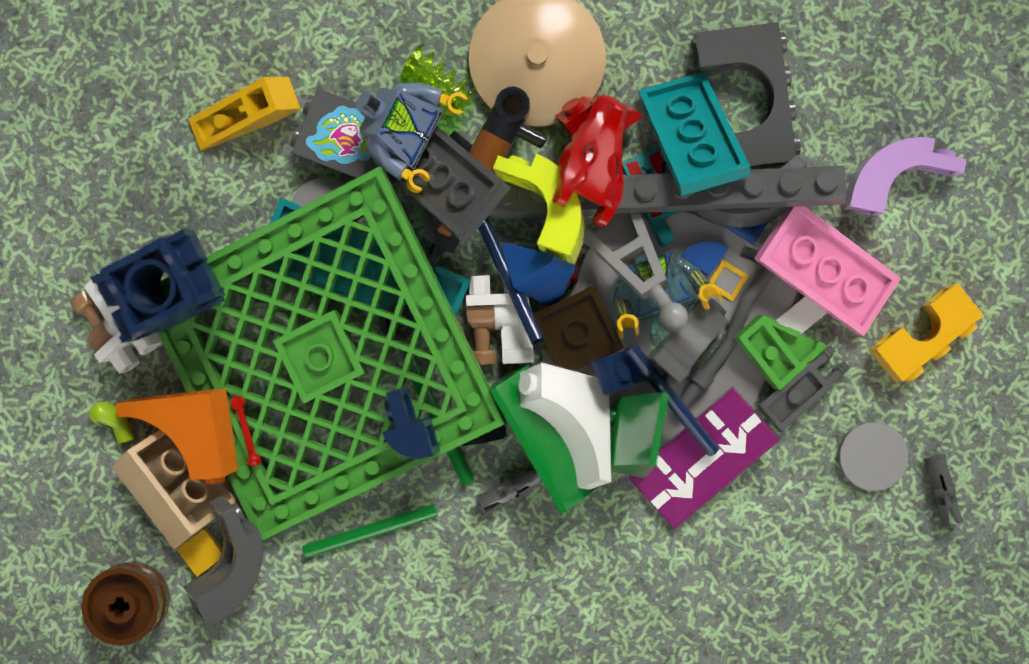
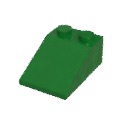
(637, 432)

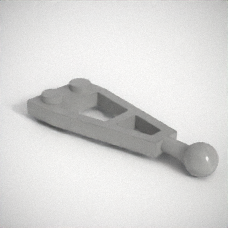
(672, 315)

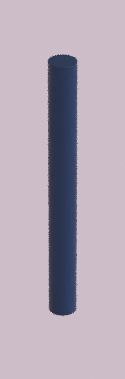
(517, 297)
(674, 402)

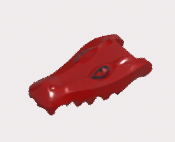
(594, 160)

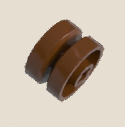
(105, 605)

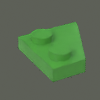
(777, 350)

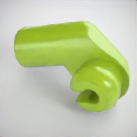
(107, 414)

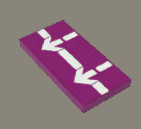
(688, 476)

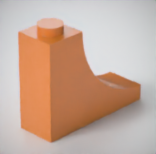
(196, 424)

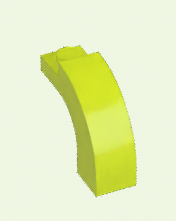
(564, 225)

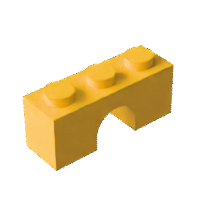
(950, 315)

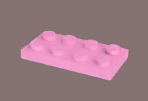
(827, 268)

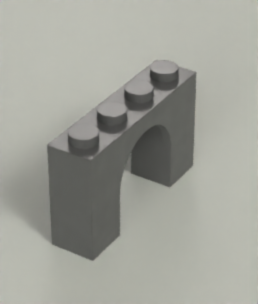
(759, 52)

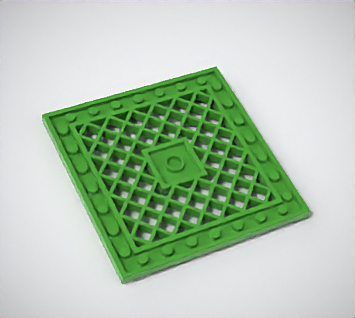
(324, 356)

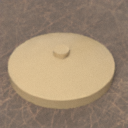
(541, 47)

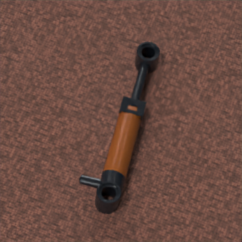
(493, 140)

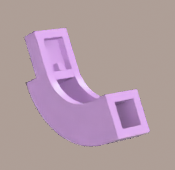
(872, 180)

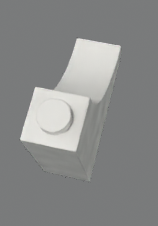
(577, 412)

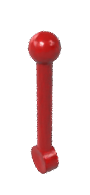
(238, 404)

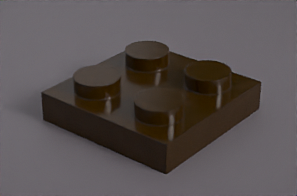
(578, 330)

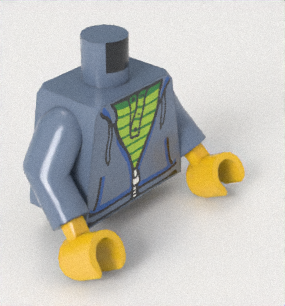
(401, 124)

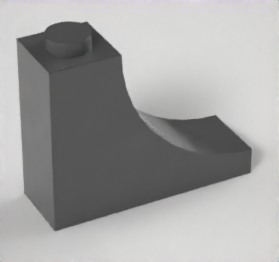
(682, 348)

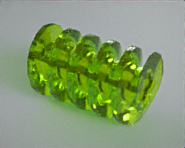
(421, 70)

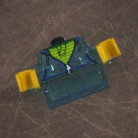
(684, 284)

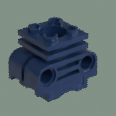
(136, 286)

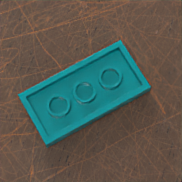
(693, 133)

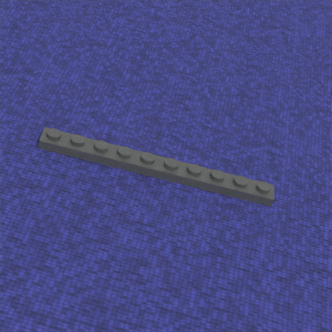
(660, 193)

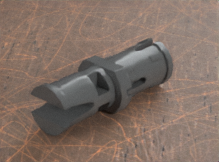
(509, 490)
(945, 496)

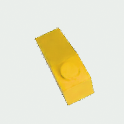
(245, 111)

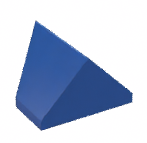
(537, 273)

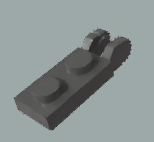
(801, 392)

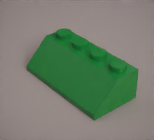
(540, 442)

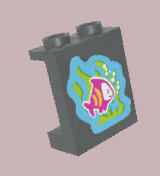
(333, 135)

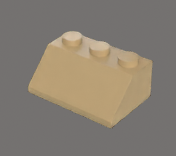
(163, 488)

